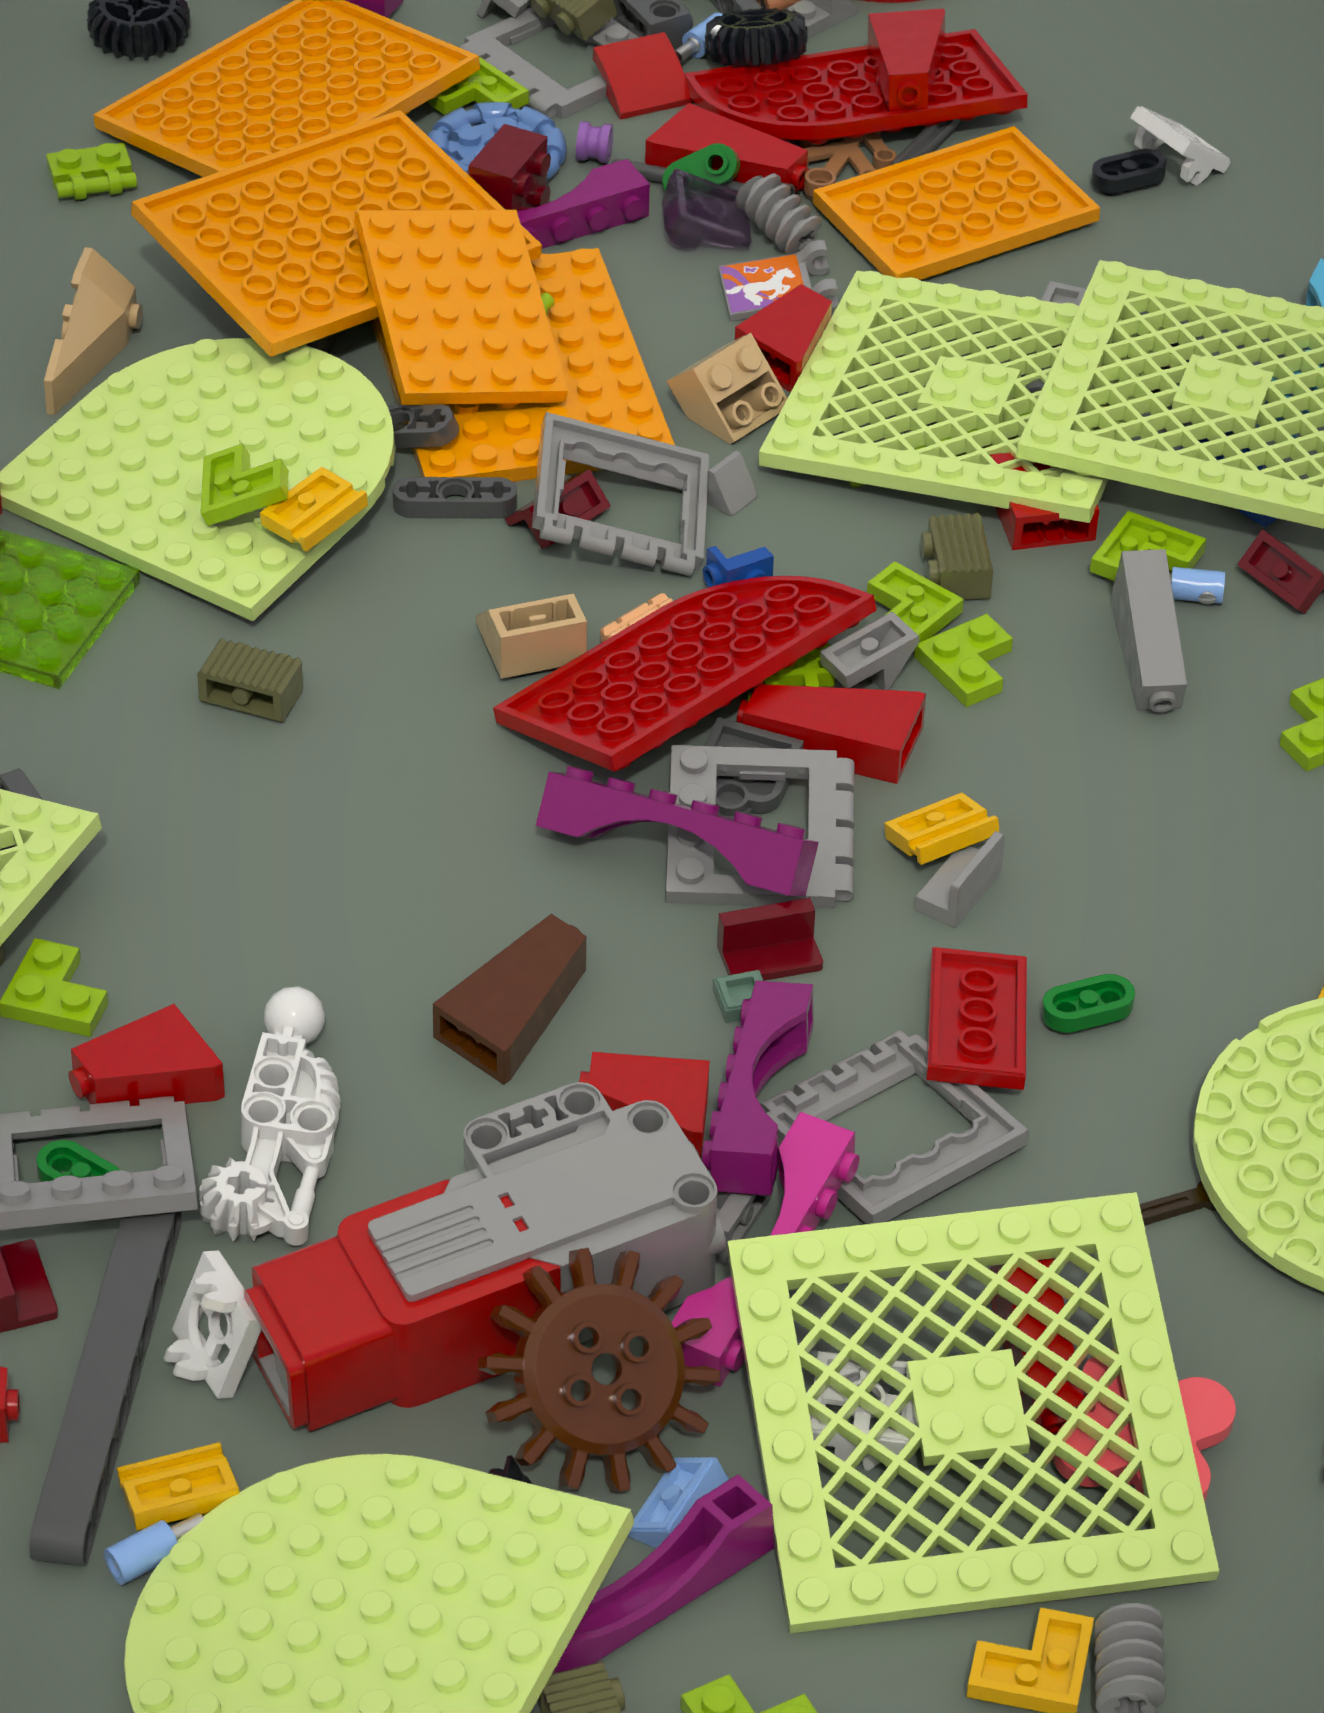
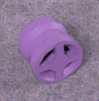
(594, 142)

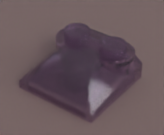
(703, 212)

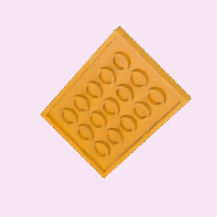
(956, 205)
(460, 307)

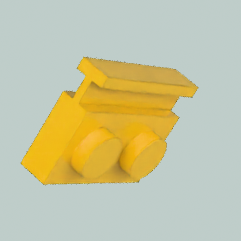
(314, 509)
(941, 828)
(177, 1485)

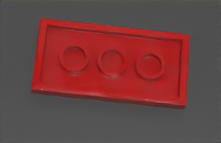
(977, 1018)

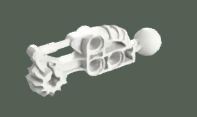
(285, 1117)

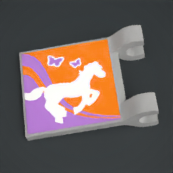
(760, 282)

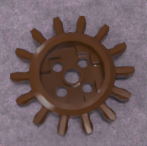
(552, 1359)

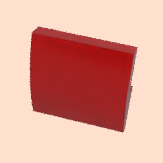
(642, 75)

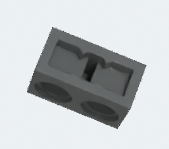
(655, 17)

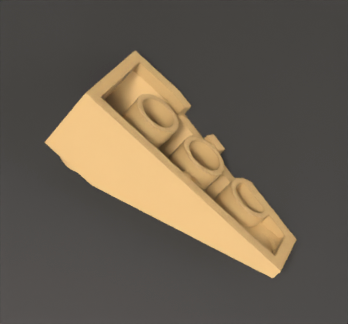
(92, 328)

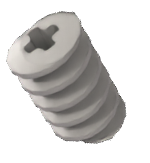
(778, 213)
(1129, 1659)

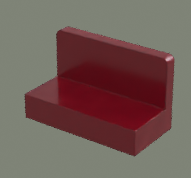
(579, 499)
(1283, 571)
(770, 939)
(24, 1287)

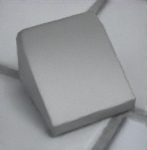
(730, 485)

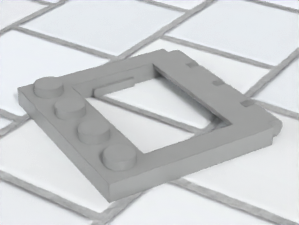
(544, 92)
(630, 456)
(829, 822)
(916, 1176)
(105, 1196)

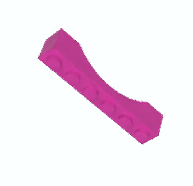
(811, 1169)

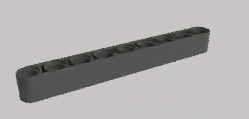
(104, 1389)

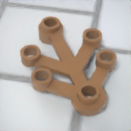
(839, 155)

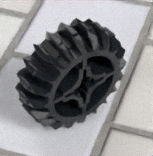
(138, 26)
(756, 37)

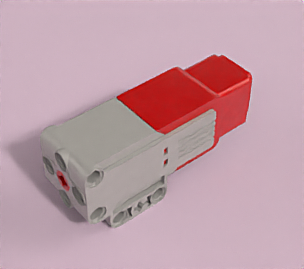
(410, 1284)

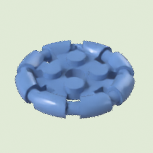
(463, 142)

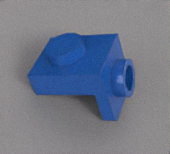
(743, 566)

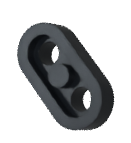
(1128, 171)

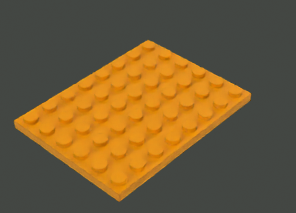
(285, 84)
(281, 230)
(599, 367)

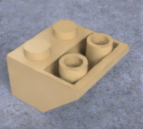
(730, 390)
(534, 635)

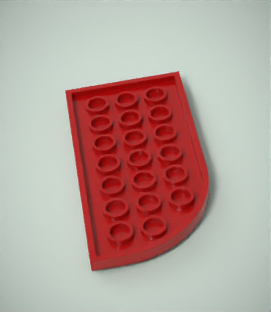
(841, 95)
(680, 665)

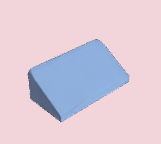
(675, 1496)

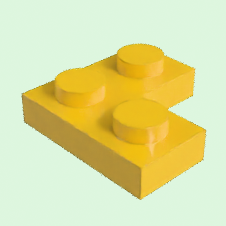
(1039, 1679)

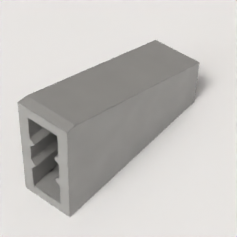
(1149, 630)

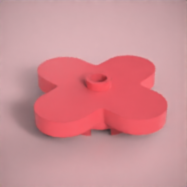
(1208, 1414)

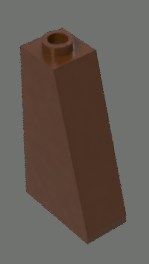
(512, 998)

